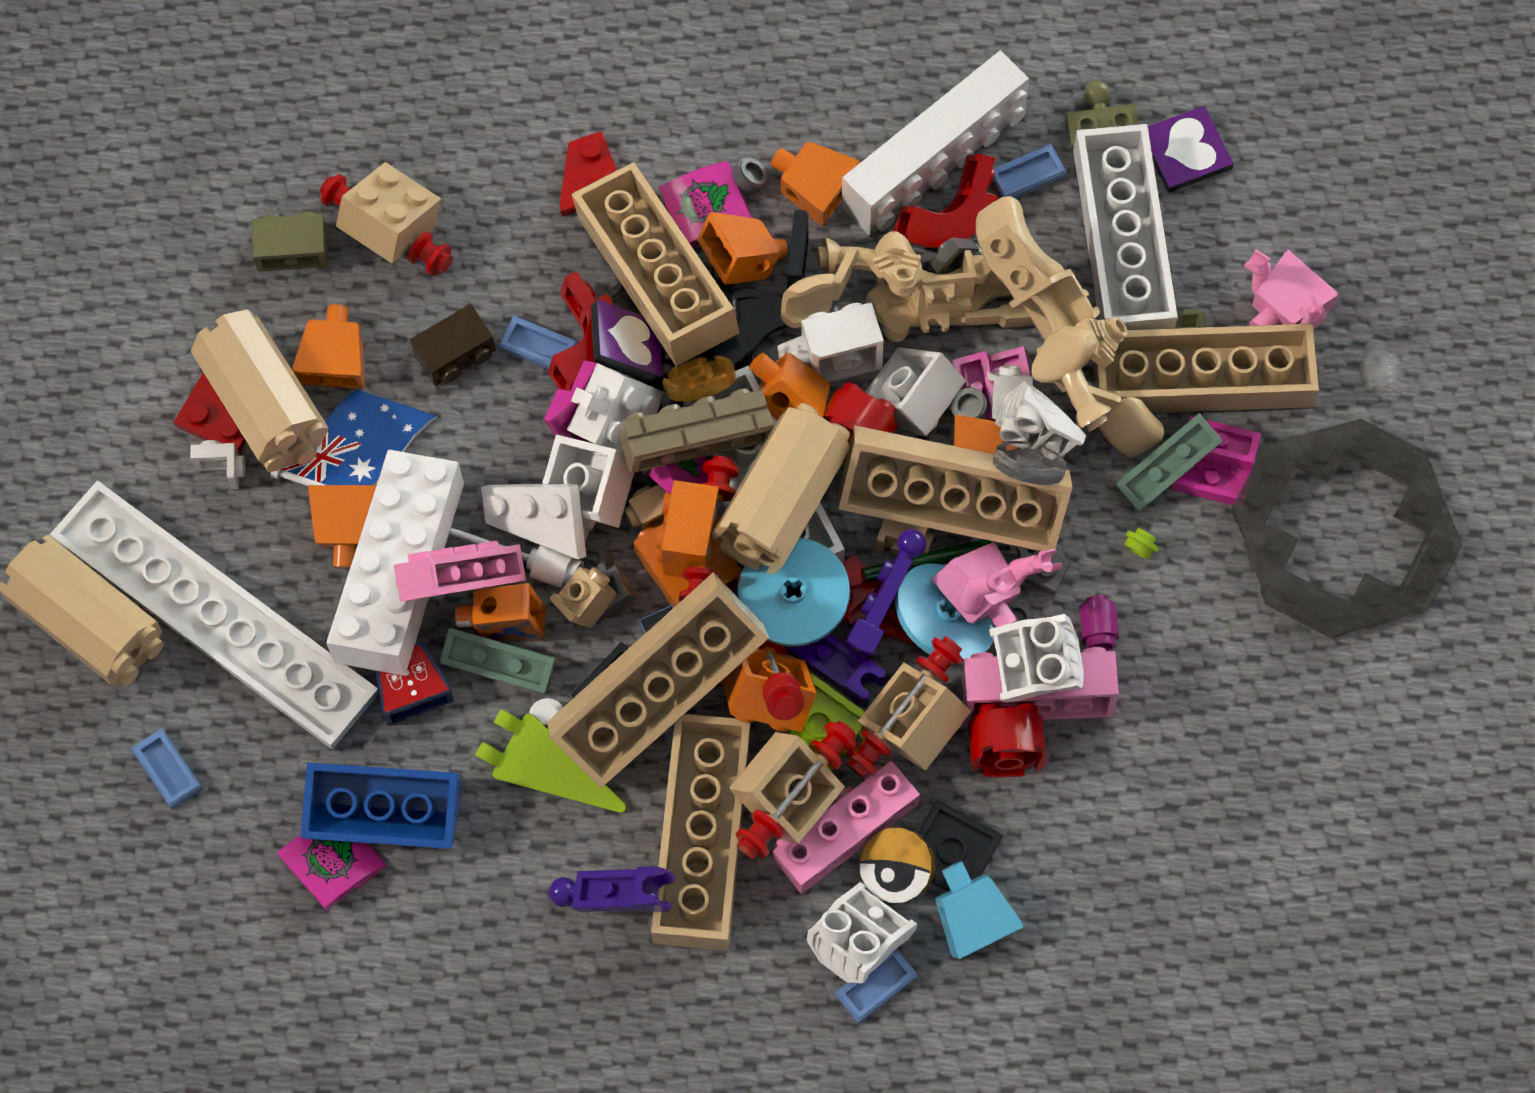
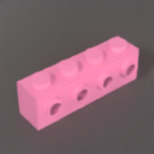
(458, 572)
(847, 826)

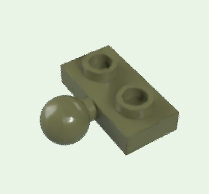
(1097, 95)

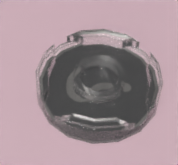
(1029, 465)

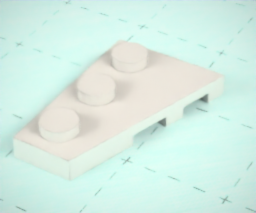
(538, 513)

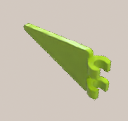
(542, 765)

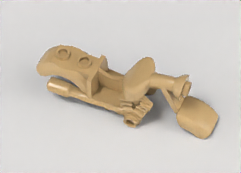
(904, 291)
(1068, 327)

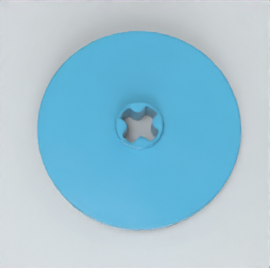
(920, 614)
(802, 619)

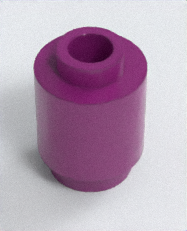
(1099, 622)

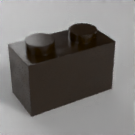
(453, 345)

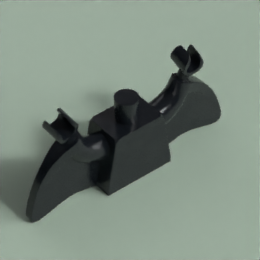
(757, 318)

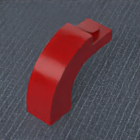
(958, 219)
(567, 363)

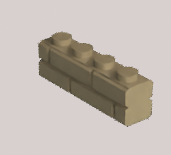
(695, 430)

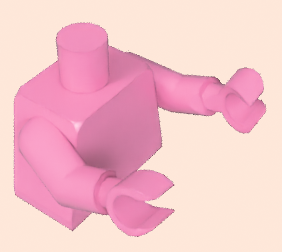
(1288, 292)
(984, 584)

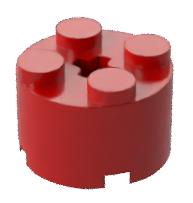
(854, 407)
(1007, 740)

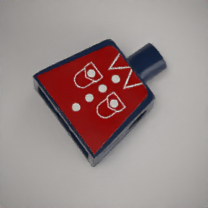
(417, 691)

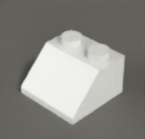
(918, 386)

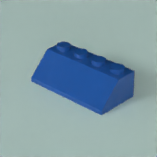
(381, 805)

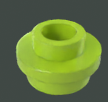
(1141, 543)

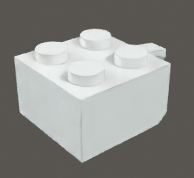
(839, 342)
(609, 401)
(600, 477)

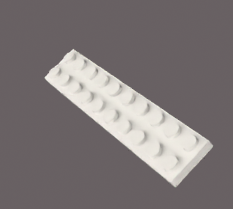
(215, 614)

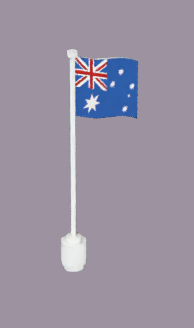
(355, 452)

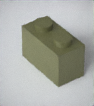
(289, 242)

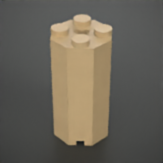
(260, 390)
(782, 489)
(81, 611)

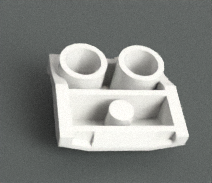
(1037, 420)
(1037, 657)
(858, 934)

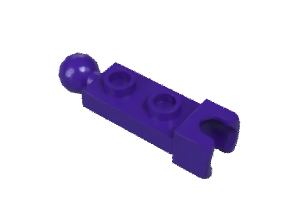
(865, 633)
(840, 667)
(613, 890)

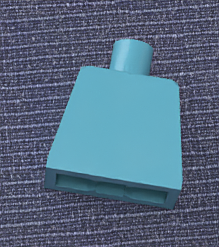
(973, 912)

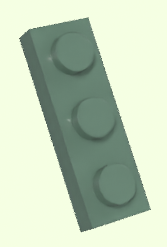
(1169, 462)
(498, 660)

